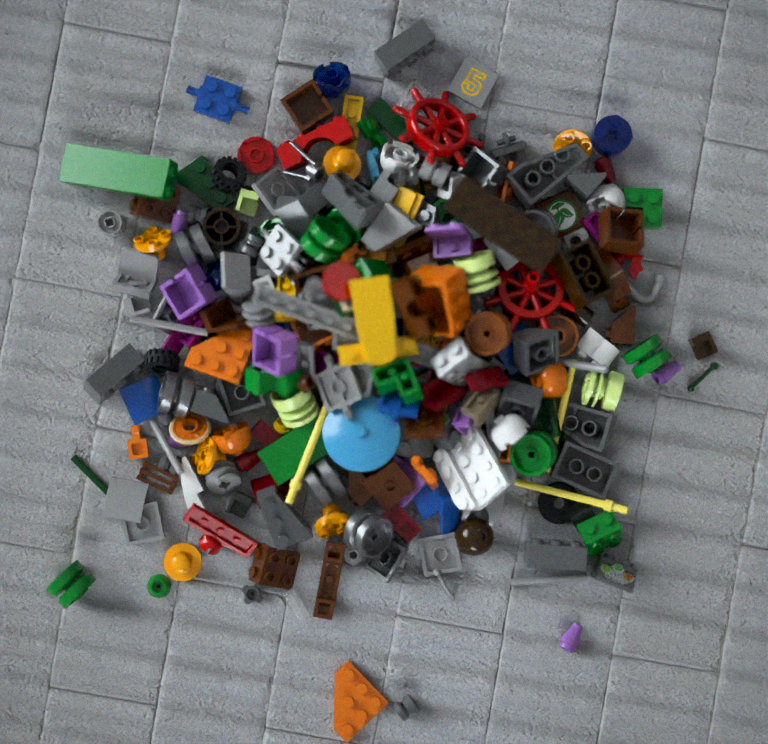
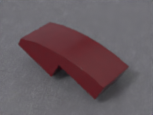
(485, 378)
(264, 433)

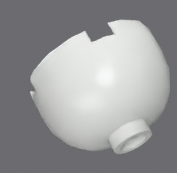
(398, 155)
(605, 196)
(508, 430)

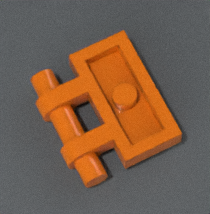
(427, 474)

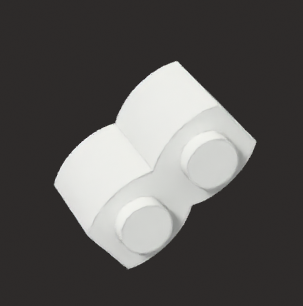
(596, 348)

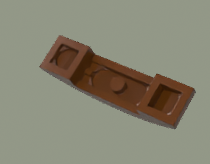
(329, 580)

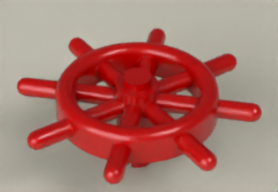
(437, 127)
(530, 290)

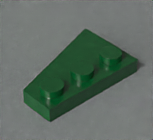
(198, 180)

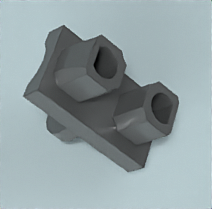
(517, 148)

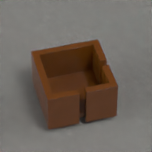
(306, 107)
(622, 234)

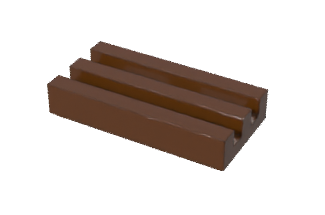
(142, 471)

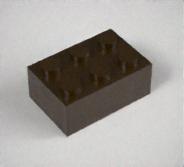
(582, 274)

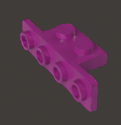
(177, 339)

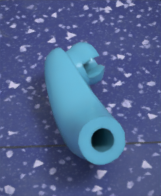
(373, 168)

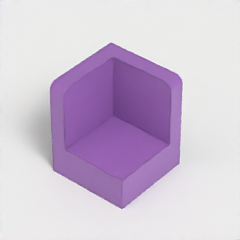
(462, 422)

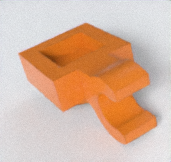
(352, 254)
(137, 446)

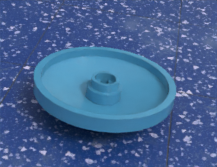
(361, 441)

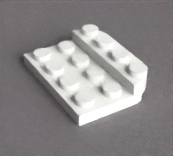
(471, 471)

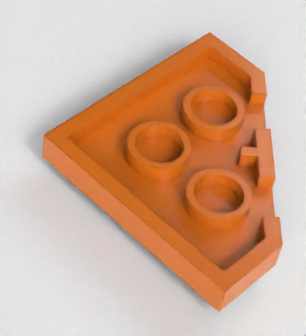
(223, 355)
(354, 701)

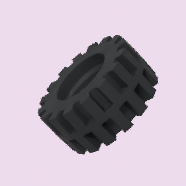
(230, 165)
(160, 360)

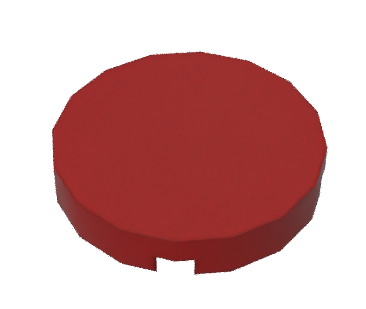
(256, 155)
(337, 278)

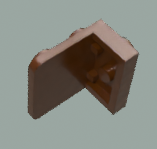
(154, 208)
(414, 247)
(221, 317)
(274, 566)

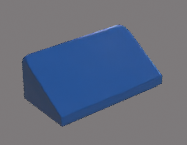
(448, 514)

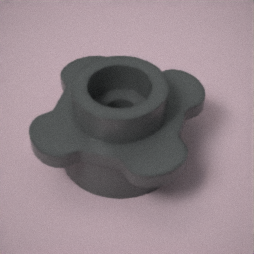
(248, 597)

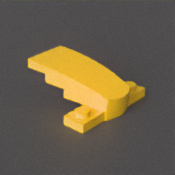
(375, 326)

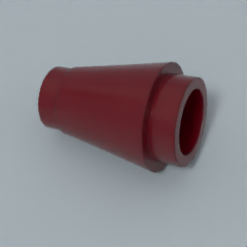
(605, 164)
(247, 460)

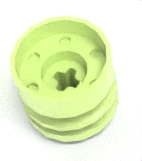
(477, 271)
(603, 389)
(297, 409)

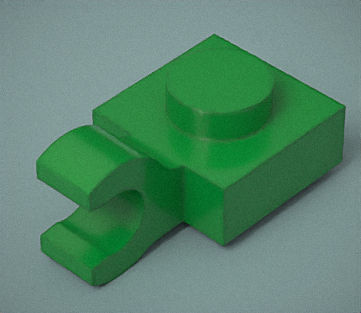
(370, 129)

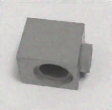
(580, 234)

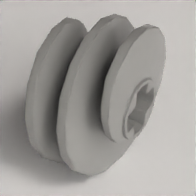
(257, 315)
(223, 478)

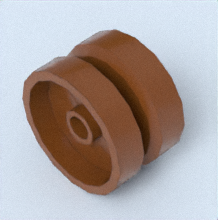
(478, 330)
(567, 333)

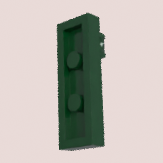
(389, 120)

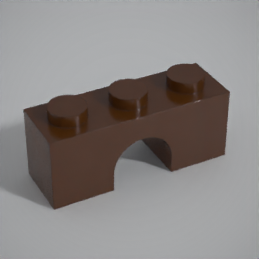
(417, 321)

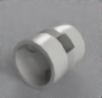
(436, 173)
(111, 223)

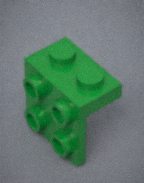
(600, 533)

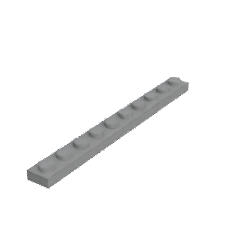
(324, 318)

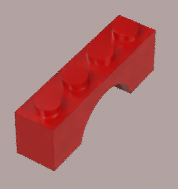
(337, 131)

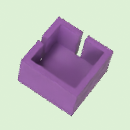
(188, 292)
(274, 349)

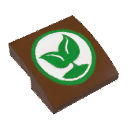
(565, 210)

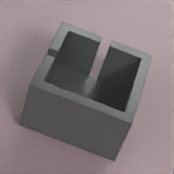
(484, 170)

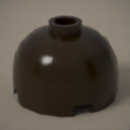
(221, 226)
(474, 536)

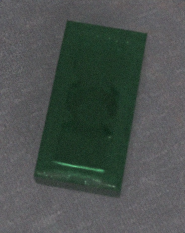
(548, 417)

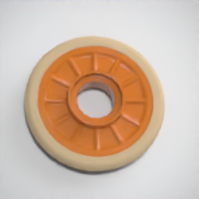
(195, 436)

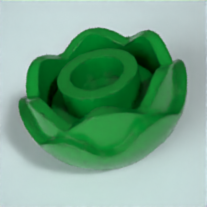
(161, 580)

